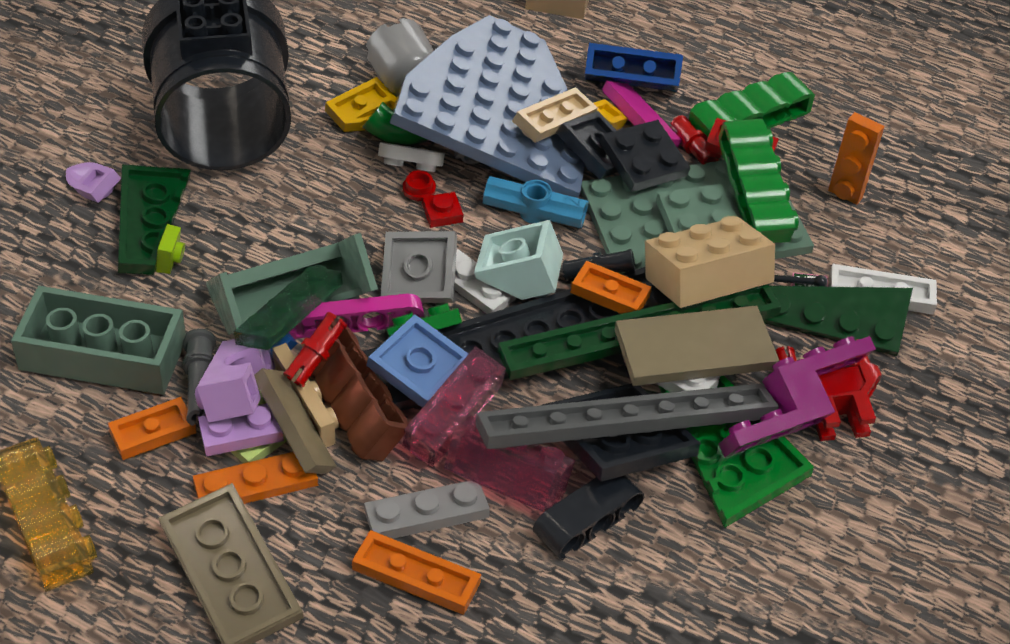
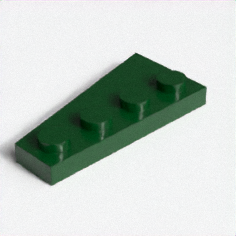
(146, 206)
(845, 312)

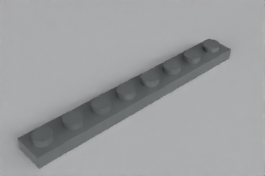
(623, 415)

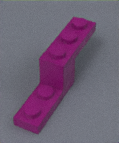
(797, 393)

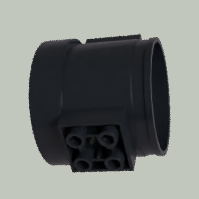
(226, 124)

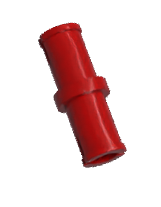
(693, 140)
(315, 349)

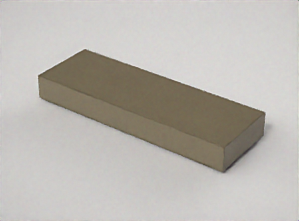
(294, 422)

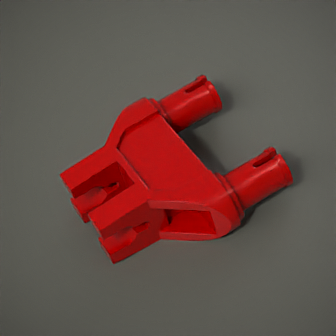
(849, 395)

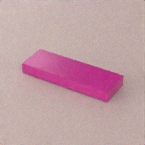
(635, 107)

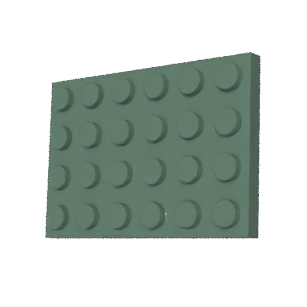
(630, 218)

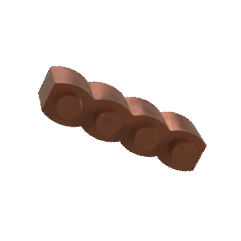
(359, 399)

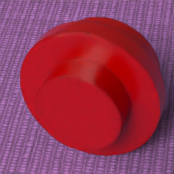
(418, 184)

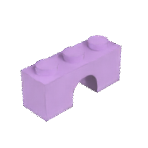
(229, 382)

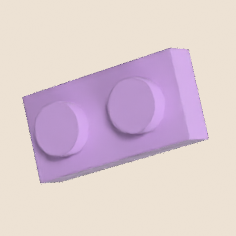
(240, 431)

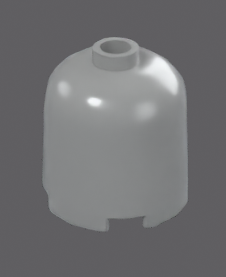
(397, 51)

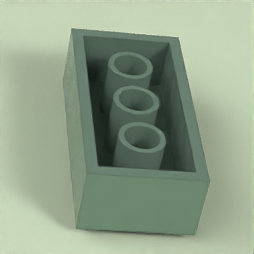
(99, 339)

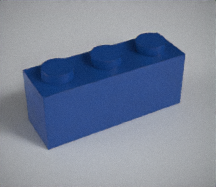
(634, 67)

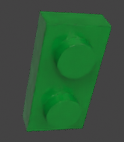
(439, 317)

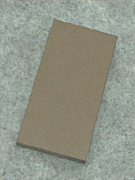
(695, 345)
(230, 568)

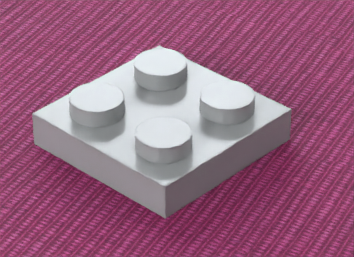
(420, 265)

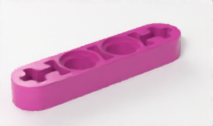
(355, 309)

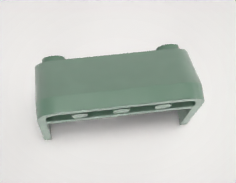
(246, 291)

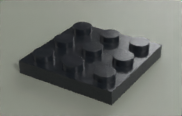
(629, 453)

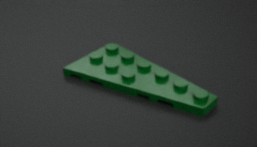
(748, 477)

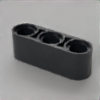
(585, 512)

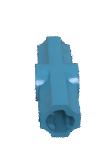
(535, 201)

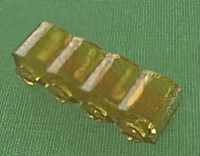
(43, 514)

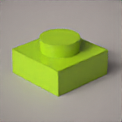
(169, 249)

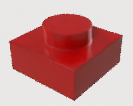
(442, 209)

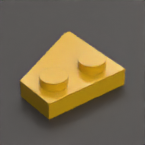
(357, 105)

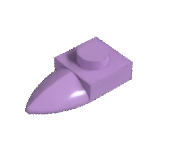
(92, 180)

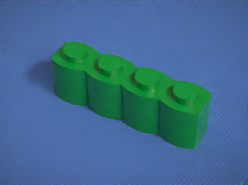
(774, 101)
(757, 179)

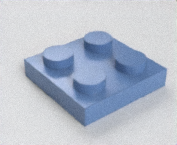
(416, 360)

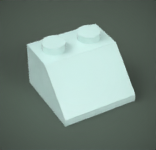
(521, 260)

